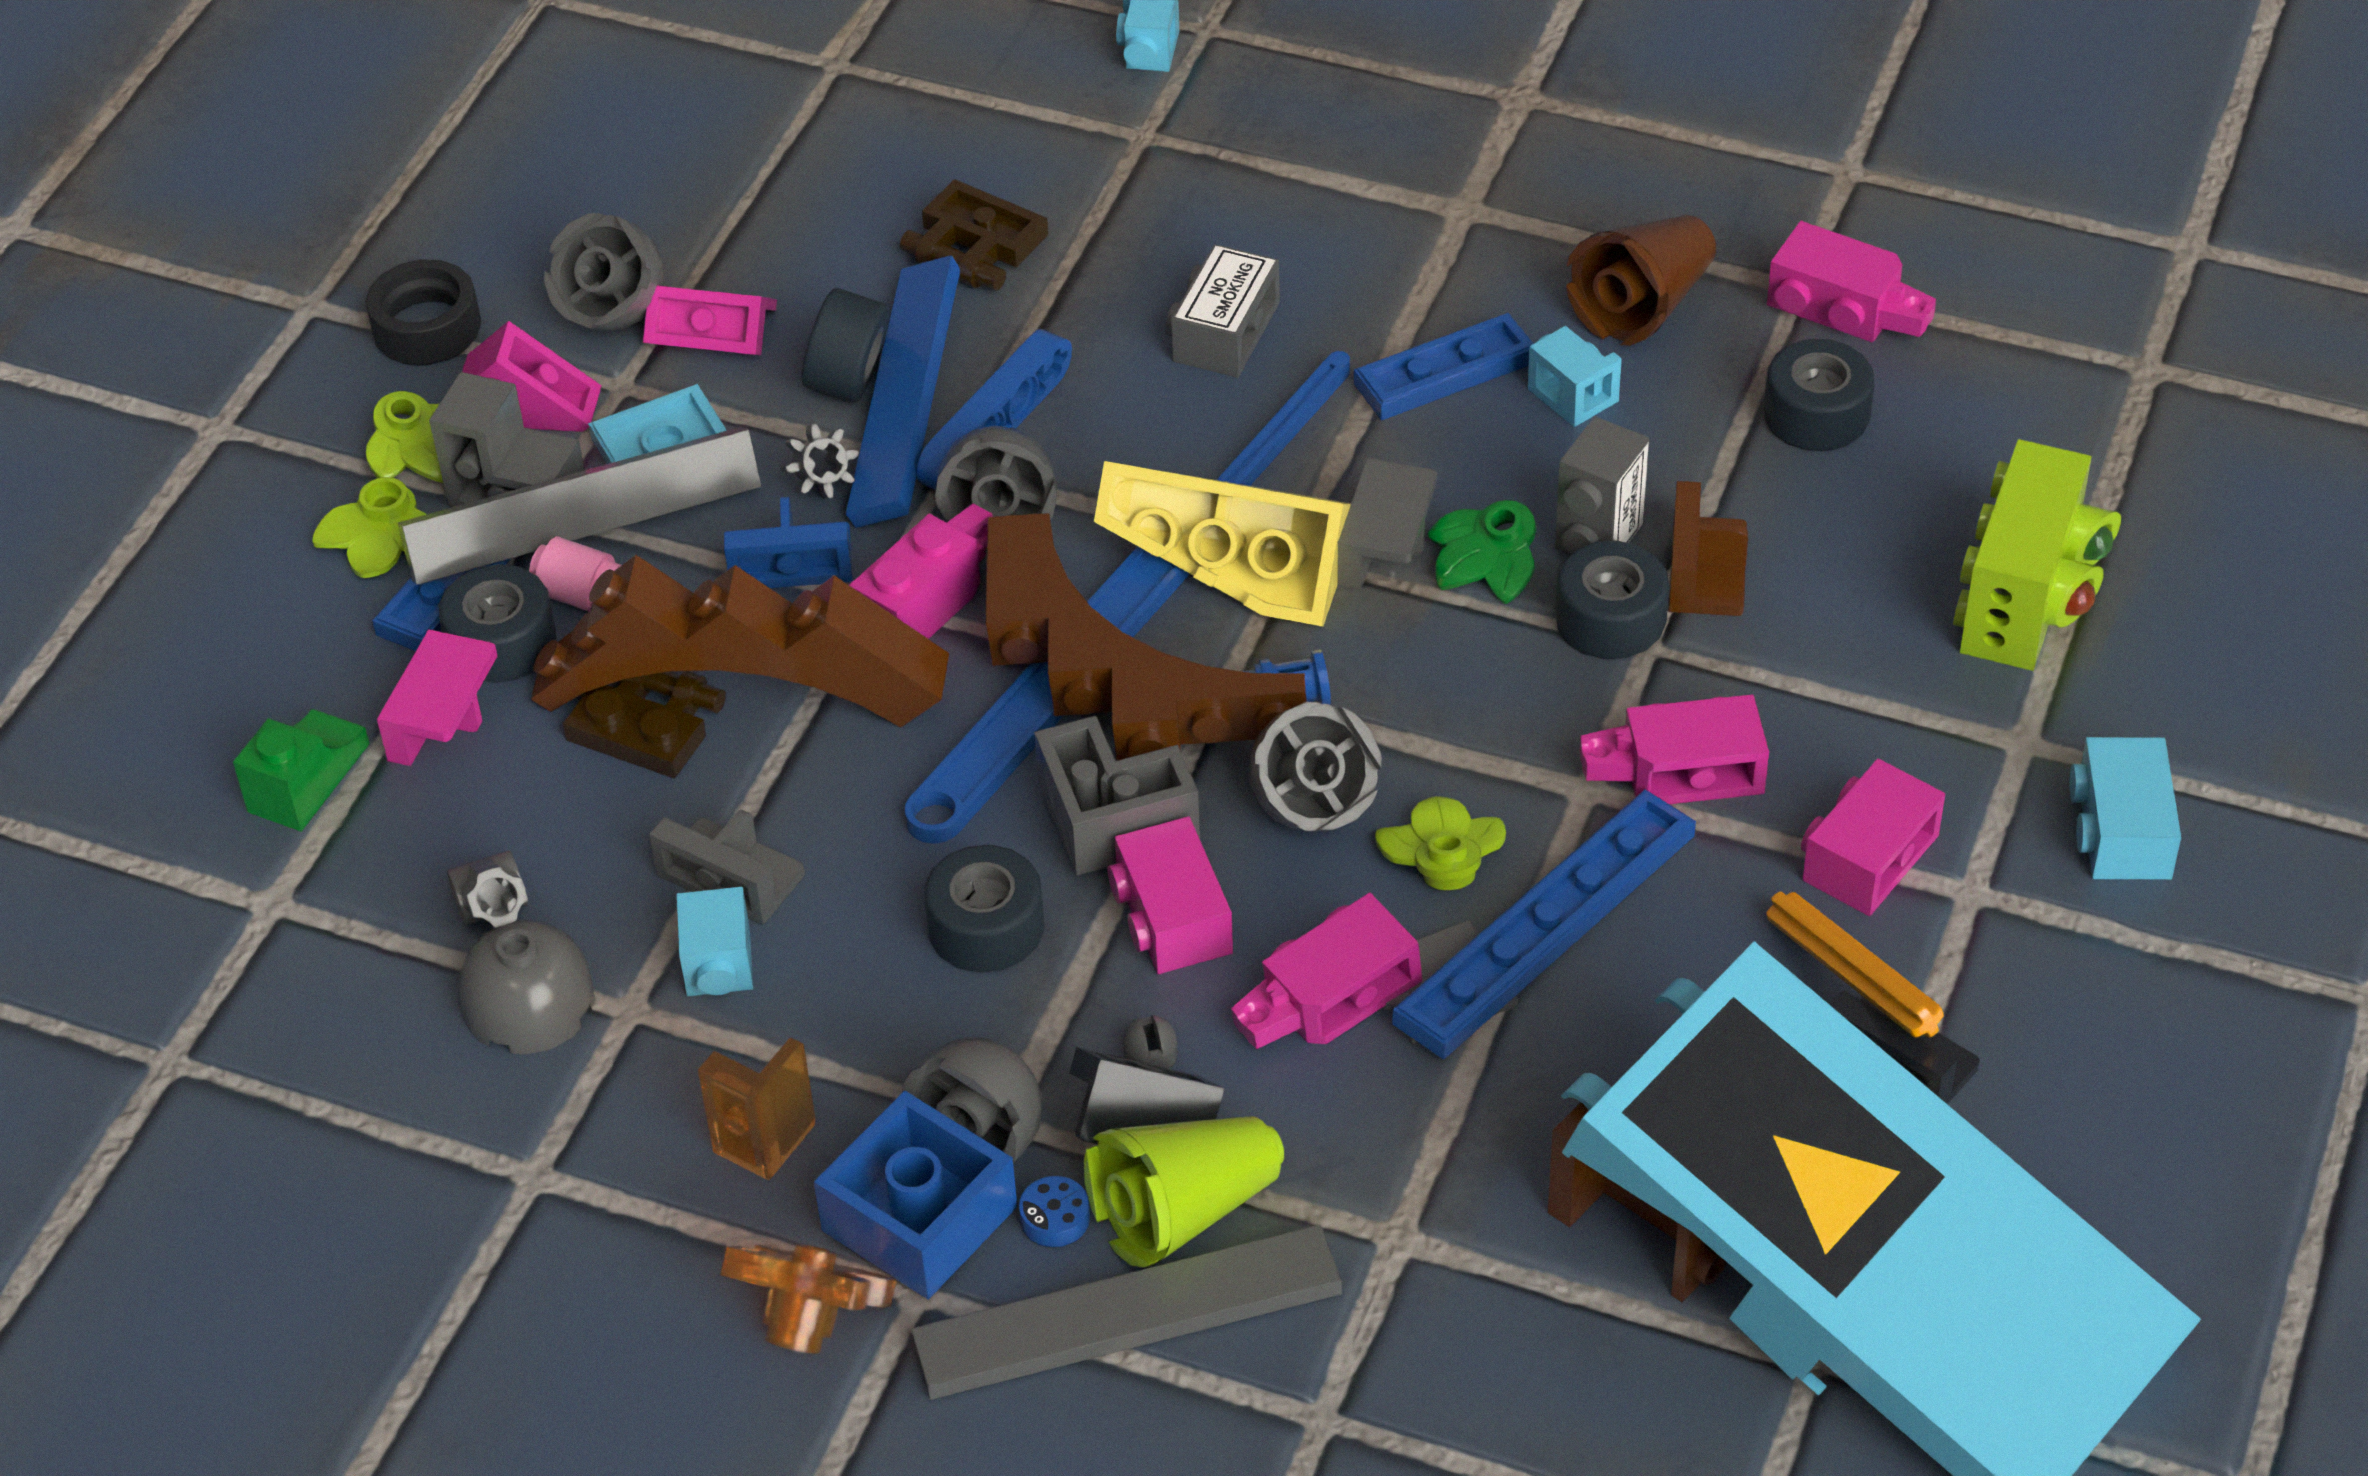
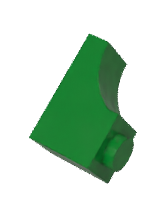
(295, 768)

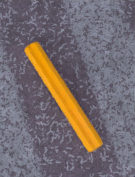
(1855, 964)

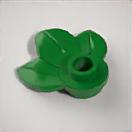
(1478, 550)

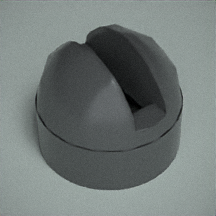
(1156, 1027)

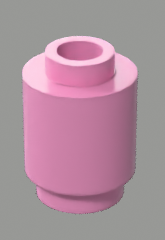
(570, 570)

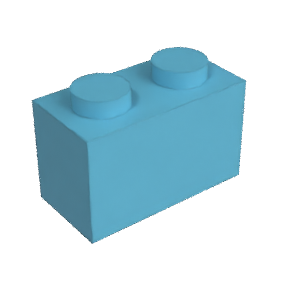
(2126, 807)

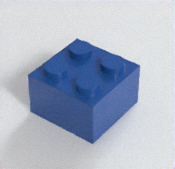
(916, 1194)

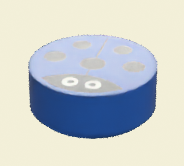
(1054, 1211)

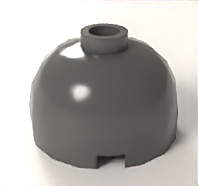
(603, 272)
(998, 472)
(1315, 767)
(525, 987)
(982, 1090)

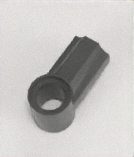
(488, 890)

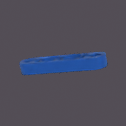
(1004, 397)

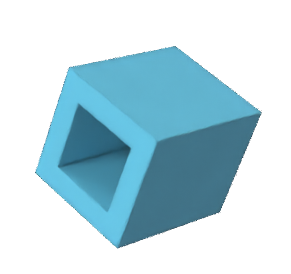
(714, 941)

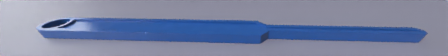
(1126, 600)

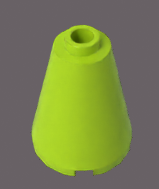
(1176, 1180)

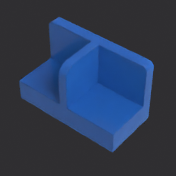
(791, 553)

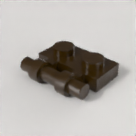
(985, 225)
(641, 730)

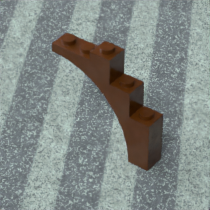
(739, 625)
(1097, 668)

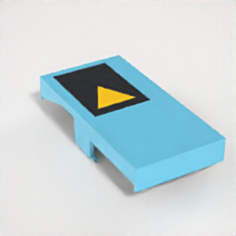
(1879, 1228)

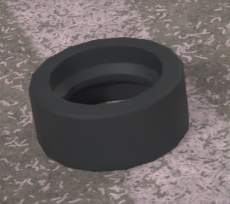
(419, 283)

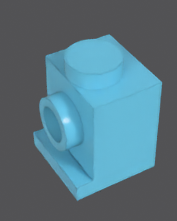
(1148, 33)
(1573, 376)

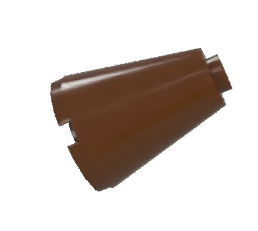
(1637, 275)

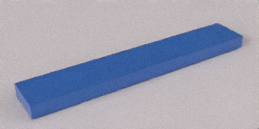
(903, 392)
(1543, 924)

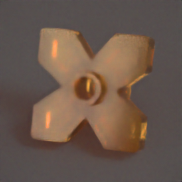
(805, 1290)

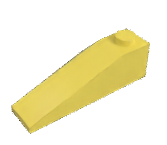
(1245, 540)

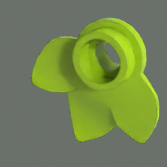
(403, 441)
(370, 526)
(1442, 842)

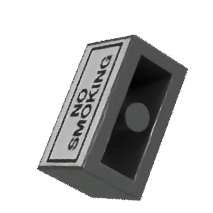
(1224, 310)
(1601, 486)

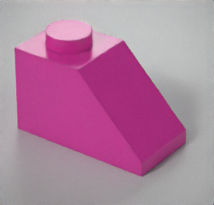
(547, 386)

